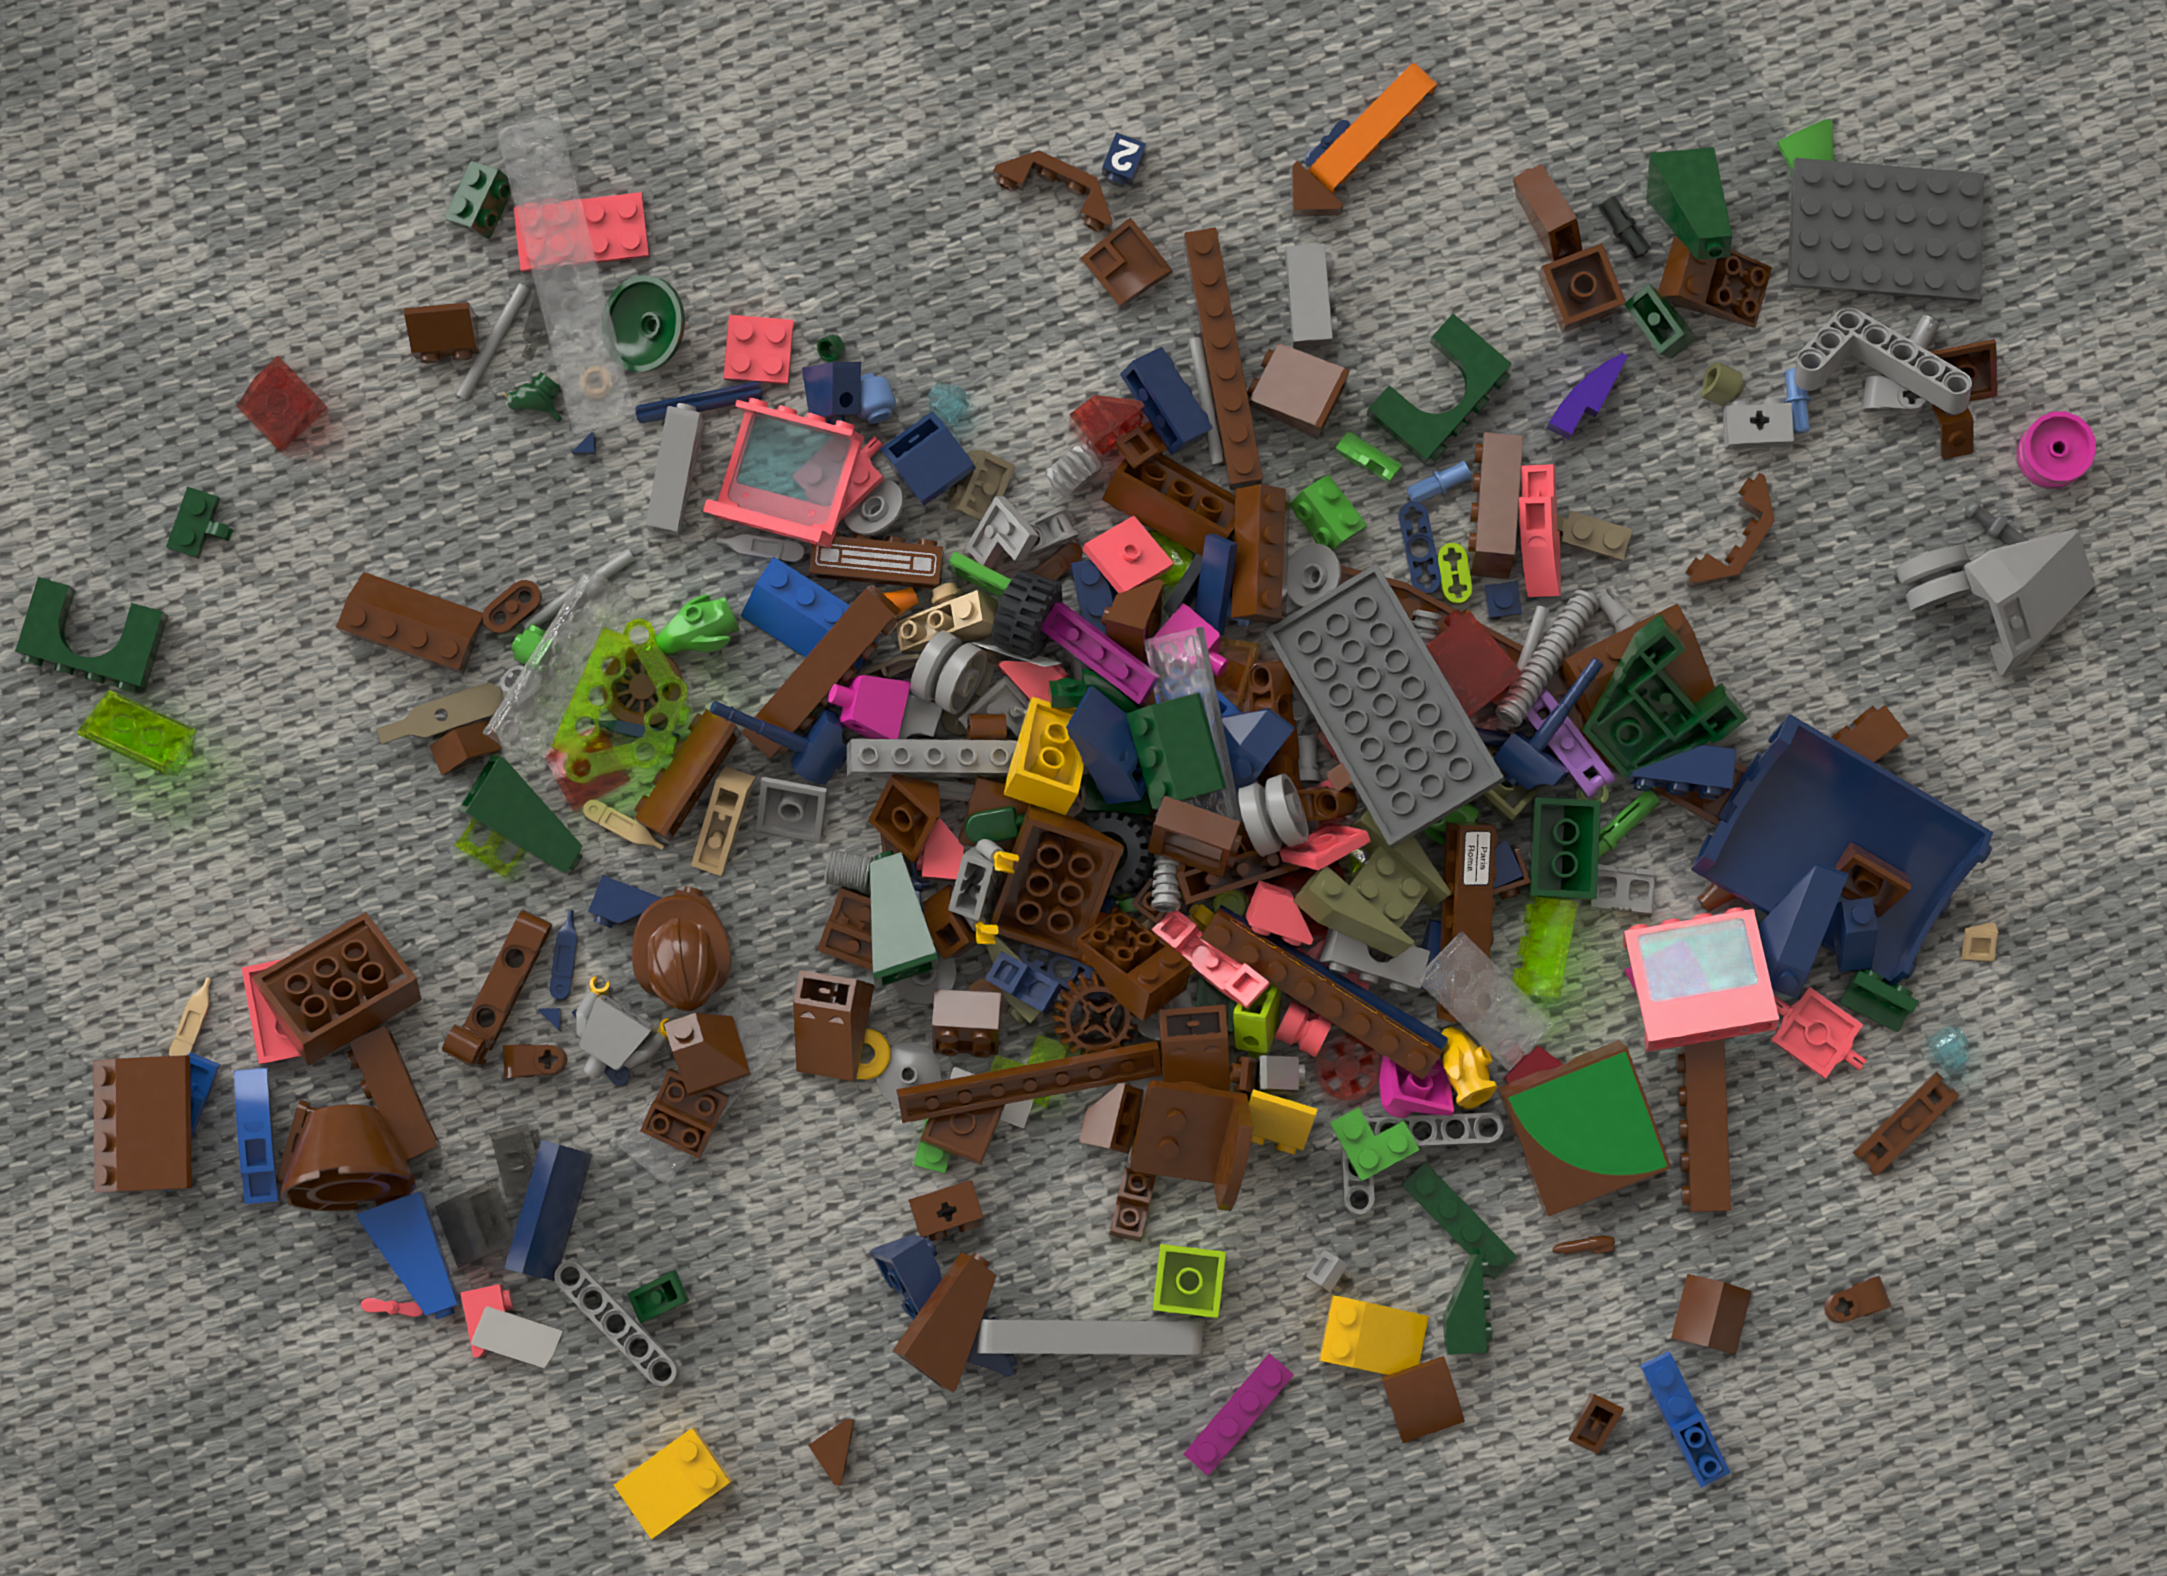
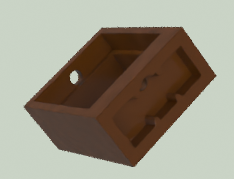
(1195, 837)

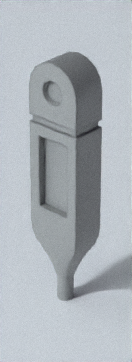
(765, 547)

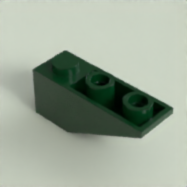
(1465, 1313)

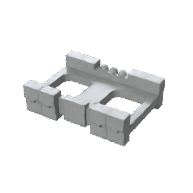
(1621, 900)

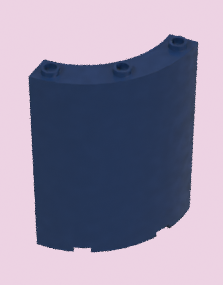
(1805, 808)

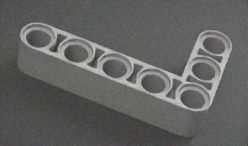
(1885, 351)
(1437, 1137)

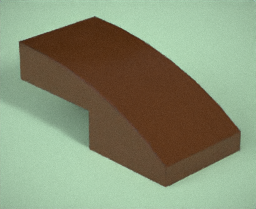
(1140, 445)

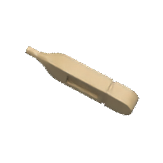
(619, 824)
(191, 1022)

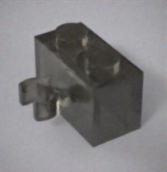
(516, 1156)

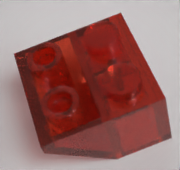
(1104, 420)

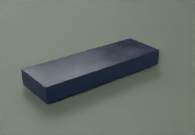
(1215, 581)

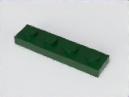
(1458, 1218)

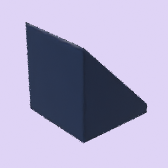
(587, 446)
(553, 1016)

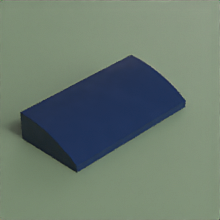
(548, 1210)

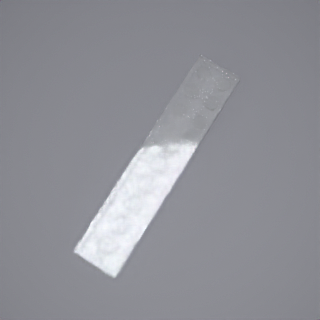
(566, 273)

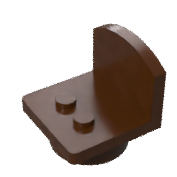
(1194, 1136)

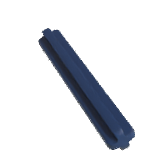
(702, 401)

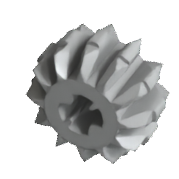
(1074, 470)

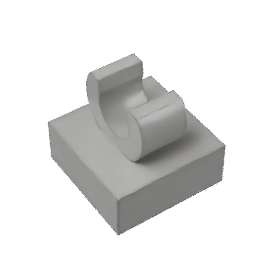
(1327, 1271)

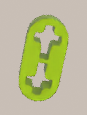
(1447, 575)

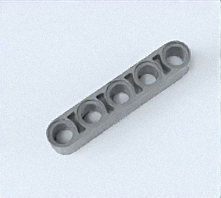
(601, 1318)

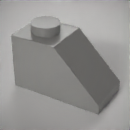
(1280, 1074)

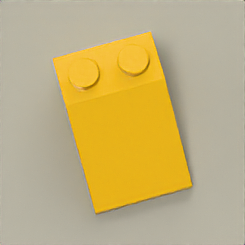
(1045, 762)
(1280, 1121)
(1372, 1336)
(673, 1482)

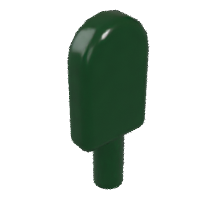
(993, 824)

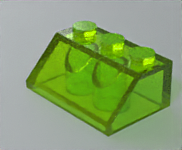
(140, 734)
(1545, 948)

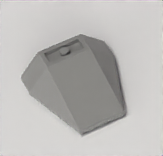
(2030, 591)

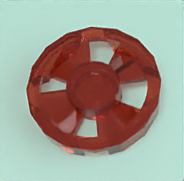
(1347, 1068)

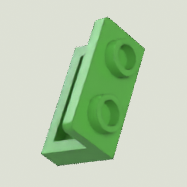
(1327, 513)

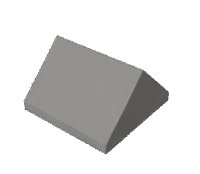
(791, 809)

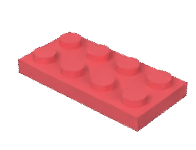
(614, 226)

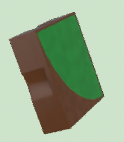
(1584, 1128)

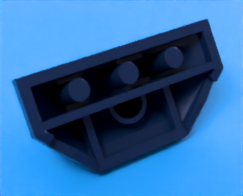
(1253, 742)

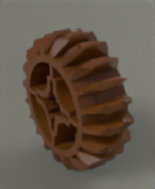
(1083, 1025)

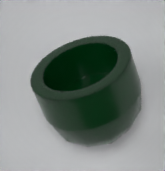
(826, 342)

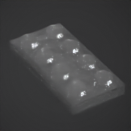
(1485, 1001)

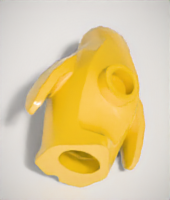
(1467, 1069)

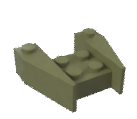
(1378, 893)

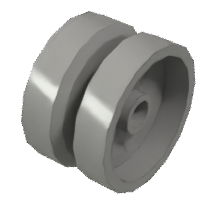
(1935, 573)
(948, 672)
(1273, 815)

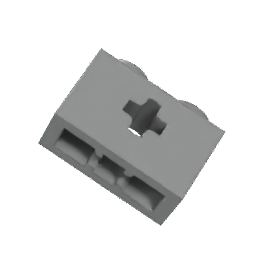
(1743, 435)

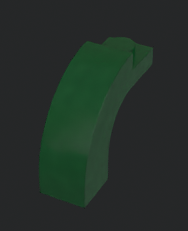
(1069, 692)

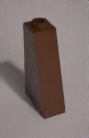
(948, 1322)

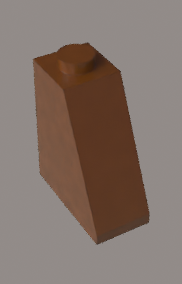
(1548, 213)

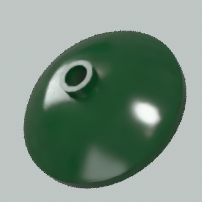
(634, 312)

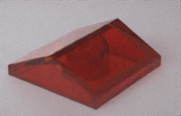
(577, 794)

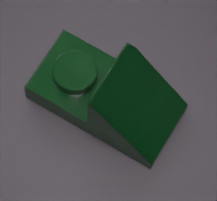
(658, 1296)

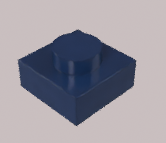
(1503, 600)

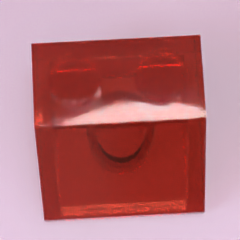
(280, 404)

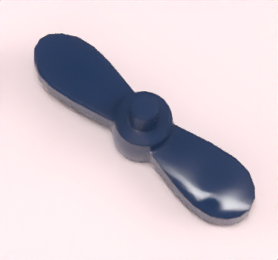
(1326, 142)
(918, 884)

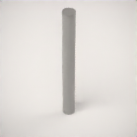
(492, 342)
(1206, 399)
(554, 606)
(1529, 648)

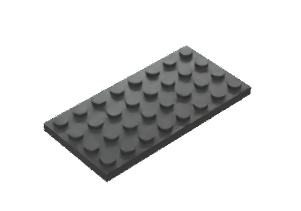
(1384, 706)

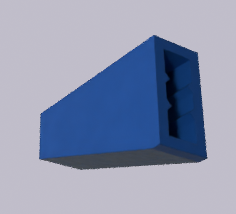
(413, 1249)

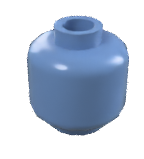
(876, 399)

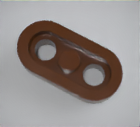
(510, 604)

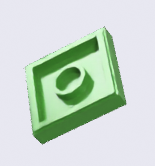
(978, 574)

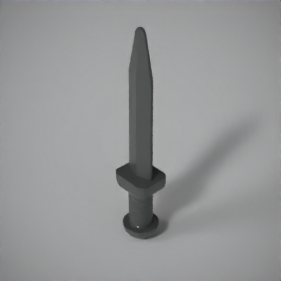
(1996, 525)

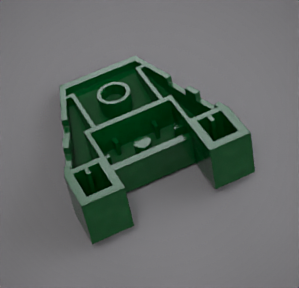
(1648, 713)

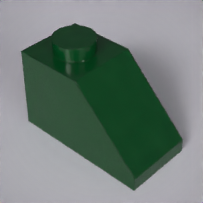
(1660, 322)

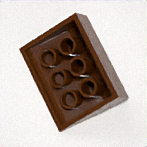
(1687, 669)
(1055, 882)
(338, 988)
(142, 1124)

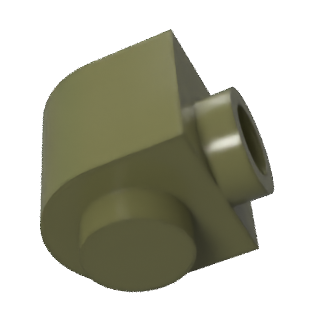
(1722, 384)

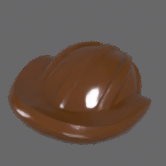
(681, 951)

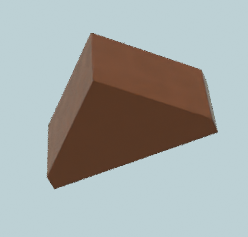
(1311, 196)
(463, 747)
(1595, 1423)
(833, 1450)

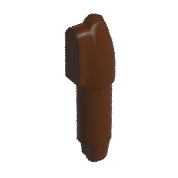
(1595, 1244)

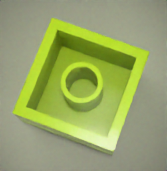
(1189, 1280)

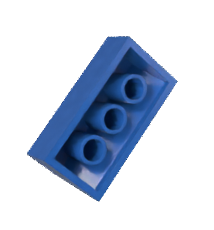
(793, 608)

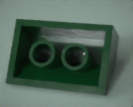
(1176, 750)
(1564, 848)

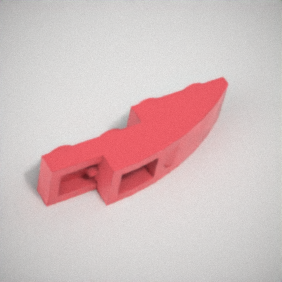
(1539, 531)

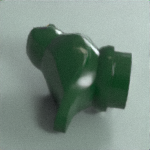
(535, 396)

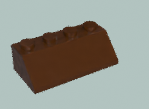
(1173, 501)
(1261, 554)
(410, 622)
(687, 775)

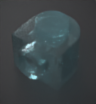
(948, 402)
(1949, 1047)

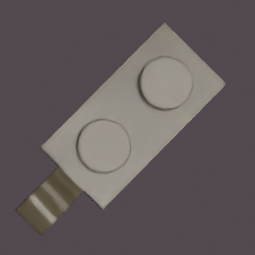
(1594, 535)

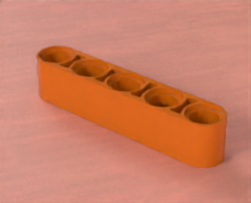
(1372, 126)

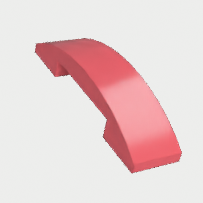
(1218, 969)

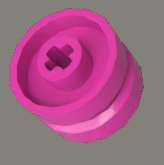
(2070, 436)

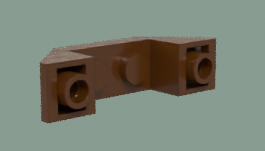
(1017, 171)
(1755, 500)

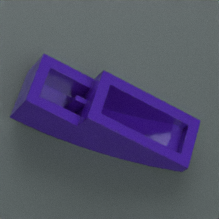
(1586, 397)

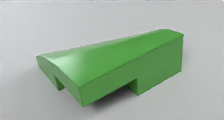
(1809, 143)
(1368, 456)

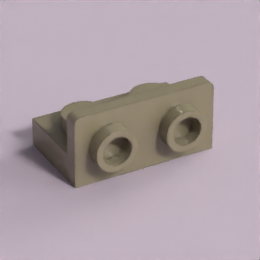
(978, 489)

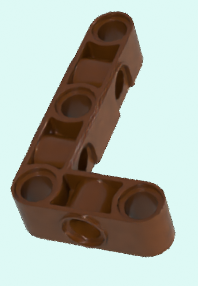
(1272, 688)
(499, 993)

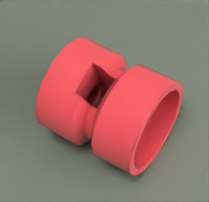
(1303, 1028)

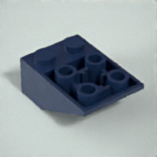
(1107, 748)
(1699, 770)

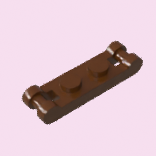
(1906, 1123)

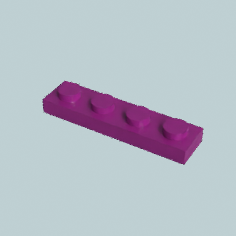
(1100, 653)
(1238, 1414)

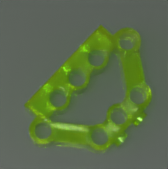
(623, 757)

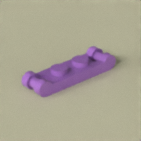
(1572, 749)

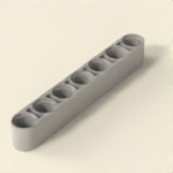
(1090, 1337)

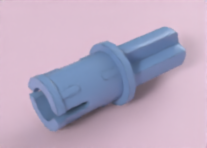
(1798, 400)
(1439, 482)

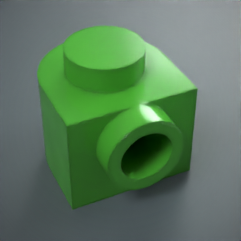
(526, 644)

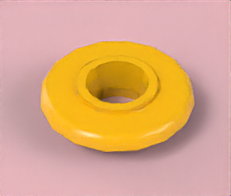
(881, 1058)

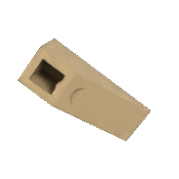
(964, 617)

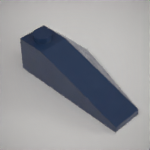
(1797, 927)
(910, 1268)

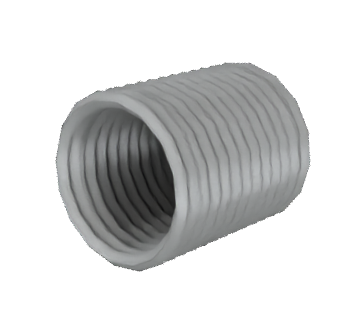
(848, 870)

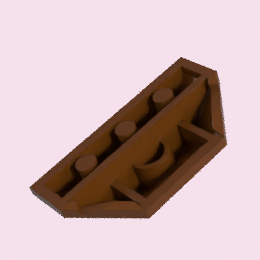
(1247, 869)

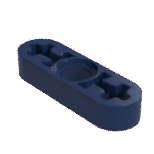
(1406, 526)
(1037, 964)

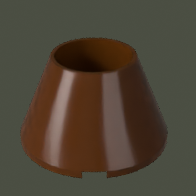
(345, 1160)

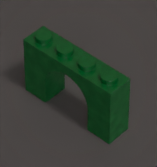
(1426, 432)
(127, 663)

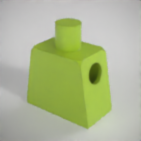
(1257, 1031)

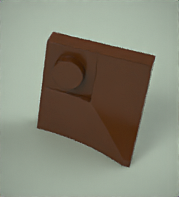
(1126, 263)

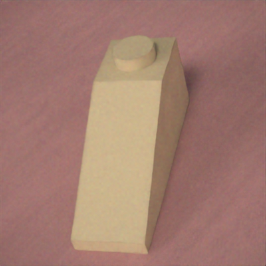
(722, 820)

